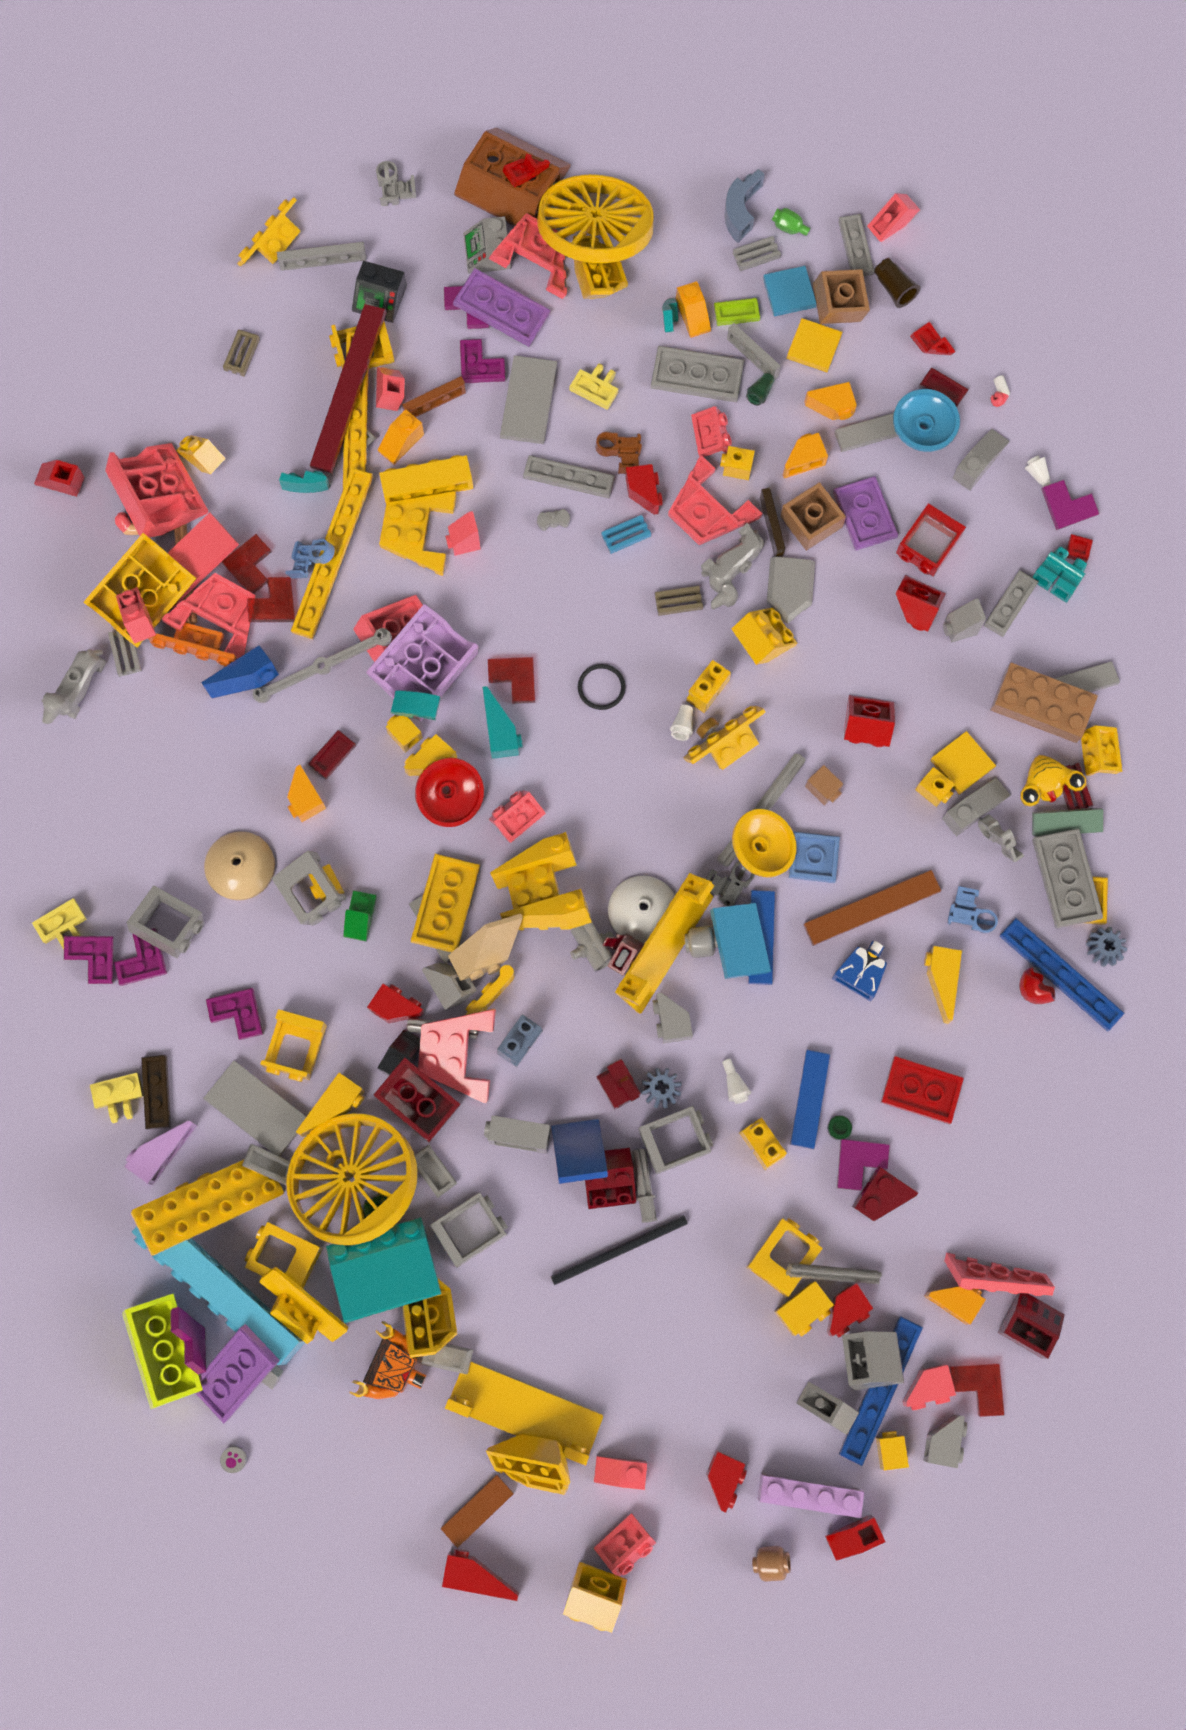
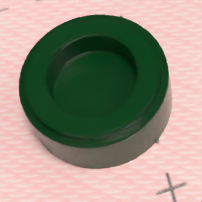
(839, 1127)

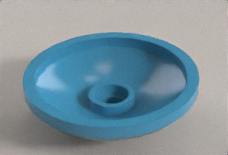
(930, 410)

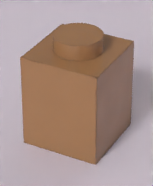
(824, 785)

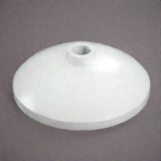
(624, 906)

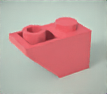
(389, 389)
(135, 615)
(928, 1386)

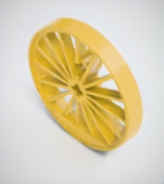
(596, 220)
(382, 1217)

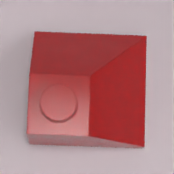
(919, 602)

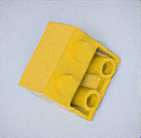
(764, 635)

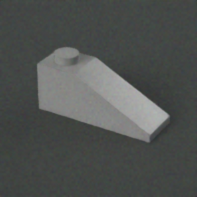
(980, 459)
(975, 806)

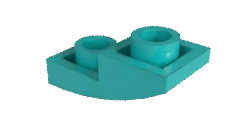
(310, 483)
(415, 704)

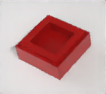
(1079, 547)

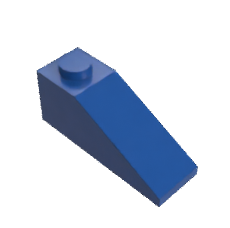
(243, 674)

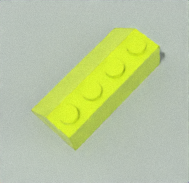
(159, 1352)

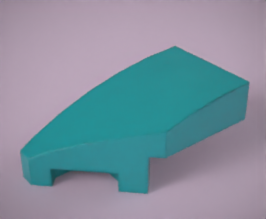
(670, 314)

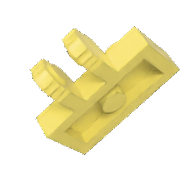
(595, 389)
(60, 921)
(117, 1091)

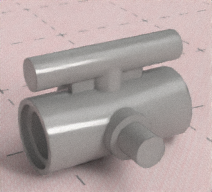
(591, 946)

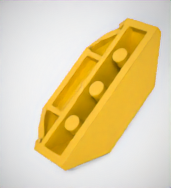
(598, 279)
(429, 1323)
(532, 1462)

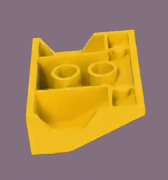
(149, 569)

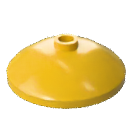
(772, 838)

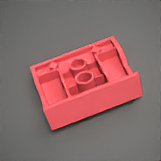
(155, 490)

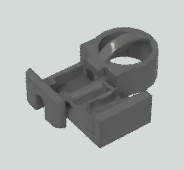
(729, 889)

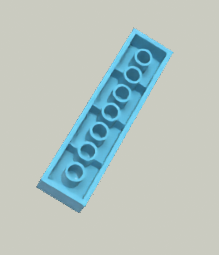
(226, 1295)

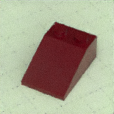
(417, 1100)

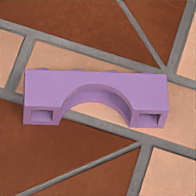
(810, 1496)

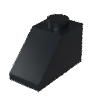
(404, 1046)

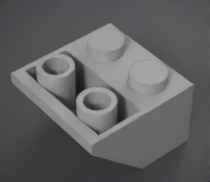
(872, 1359)

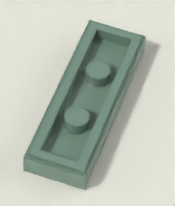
(1052, 822)

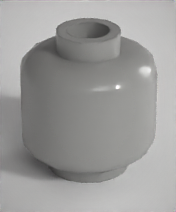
(701, 942)

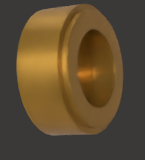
(707, 727)

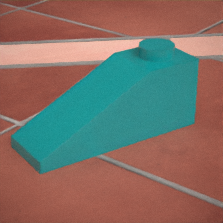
(501, 730)

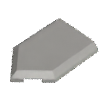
(790, 586)

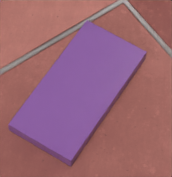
(501, 307)
(235, 1373)

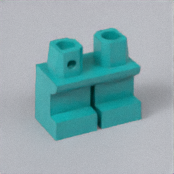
(1056, 566)

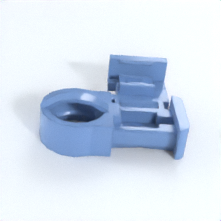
(308, 554)
(965, 913)

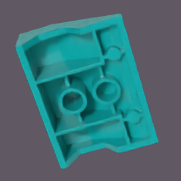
(384, 1271)

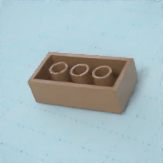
(1044, 702)

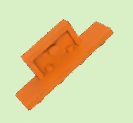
(197, 641)

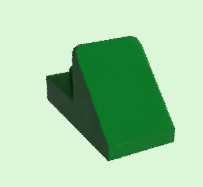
(359, 916)

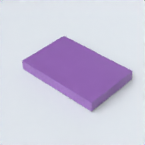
(865, 513)

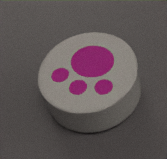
(233, 1459)

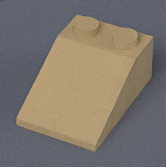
(486, 949)

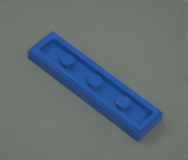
(765, 906)
(810, 1099)

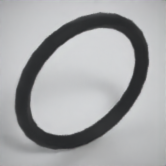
(601, 666)

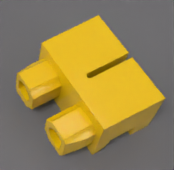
(708, 686)
(765, 1144)

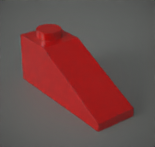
(472, 1576)

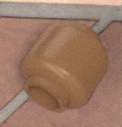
(772, 1563)

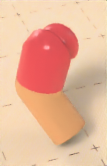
(124, 524)

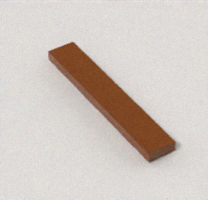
(872, 908)

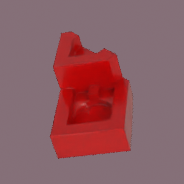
(930, 342)

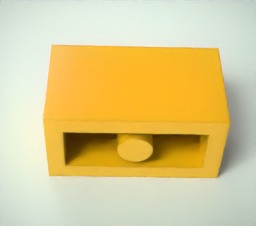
(804, 1309)

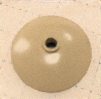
(248, 877)

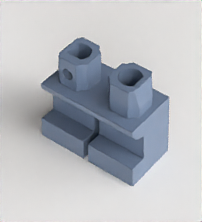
(518, 1040)

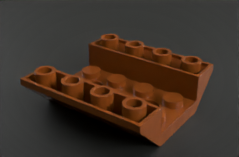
(489, 189)

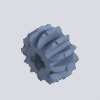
(1114, 950)
(656, 1094)

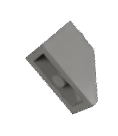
(964, 621)
(827, 1408)

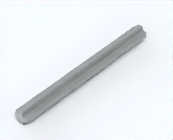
(769, 799)

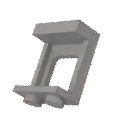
(295, 872)

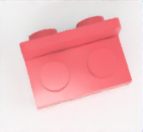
(711, 431)
(517, 815)
(625, 1546)

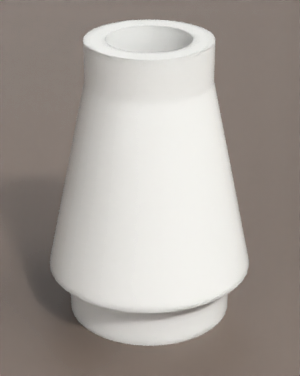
(683, 724)

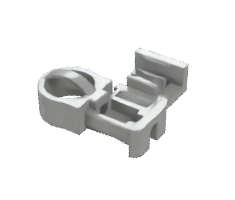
(391, 187)
(992, 831)

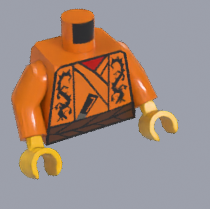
(390, 1368)

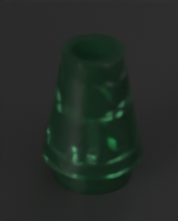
(759, 391)

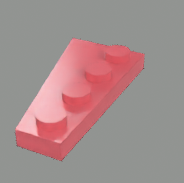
(997, 1277)

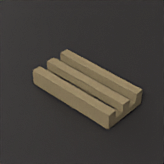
(248, 357)
(678, 592)

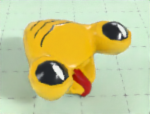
(1047, 779)

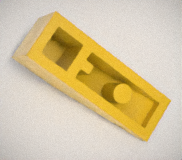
(943, 975)
(336, 1101)

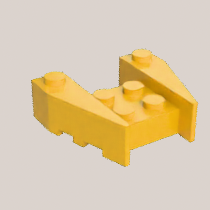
(535, 888)

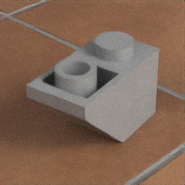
(447, 985)
(674, 1020)
(944, 1443)

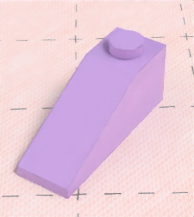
(154, 1156)

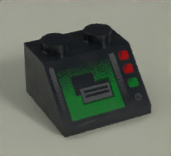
(379, 288)

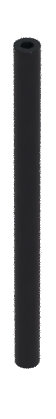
(619, 1250)

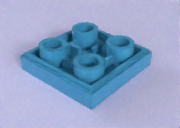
(789, 291)

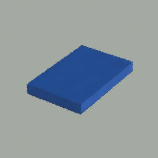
(579, 1151)

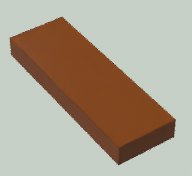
(435, 397)
(477, 1511)

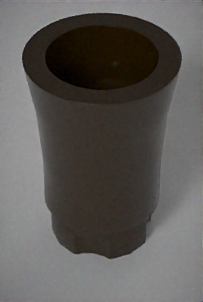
(896, 282)

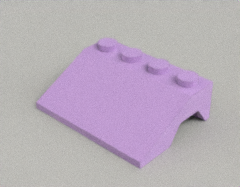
(423, 657)

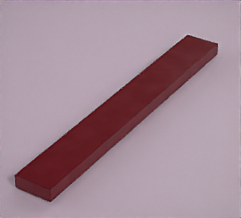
(348, 388)

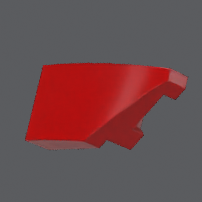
(524, 170)

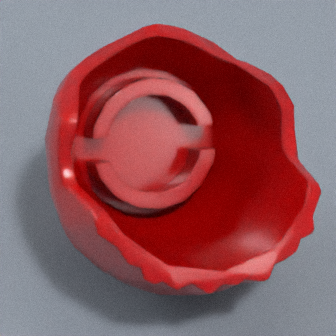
(1033, 988)

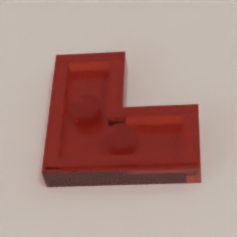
(243, 561)
(277, 607)
(518, 672)
(985, 1381)

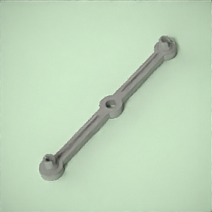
(381, 637)

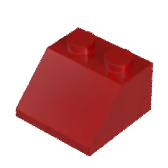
(869, 721)

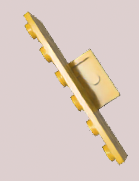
(202, 1205)

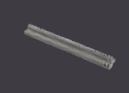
(811, 1271)

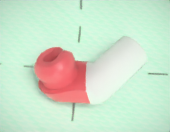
(1002, 392)

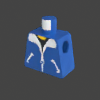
(862, 971)

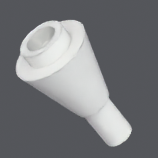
(1038, 470)
(736, 1087)

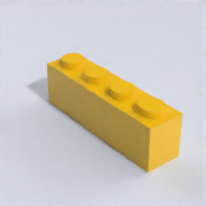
(427, 479)

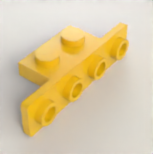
(275, 237)
(729, 742)
(300, 1310)

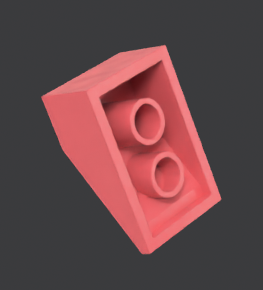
(391, 617)

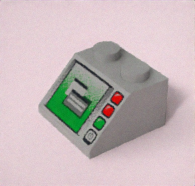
(482, 241)

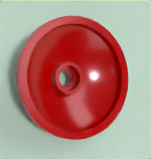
(462, 799)

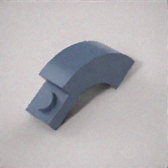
(737, 218)

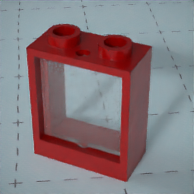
(930, 540)

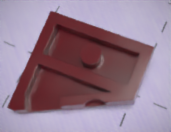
(882, 1195)

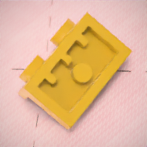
(1101, 750)

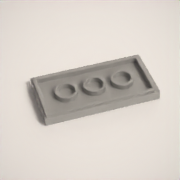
(697, 374)
(528, 399)
(1067, 878)
(255, 1108)

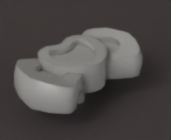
(553, 519)

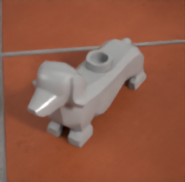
(730, 565)
(73, 686)

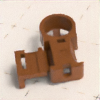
(625, 445)

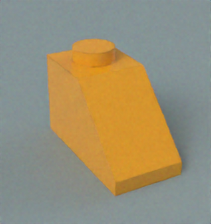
(693, 309)
(832, 401)
(401, 437)
(806, 455)
(303, 797)
(958, 1302)

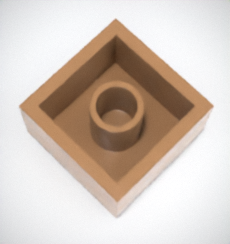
(841, 296)
(812, 516)

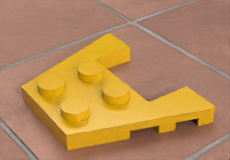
(406, 528)

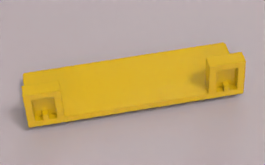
(665, 942)
(525, 1410)

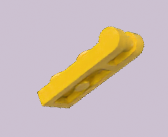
(492, 991)

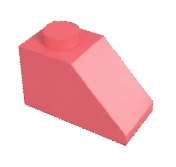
(893, 216)
(463, 535)
(620, 1472)

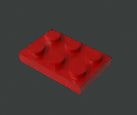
(922, 1090)

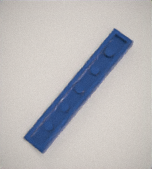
(1062, 974)
(878, 1399)

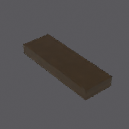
(772, 522)
(156, 1092)

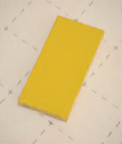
(445, 903)

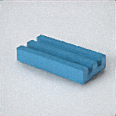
(621, 527)

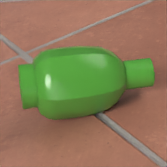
(789, 222)

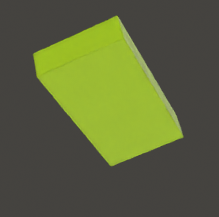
(736, 311)

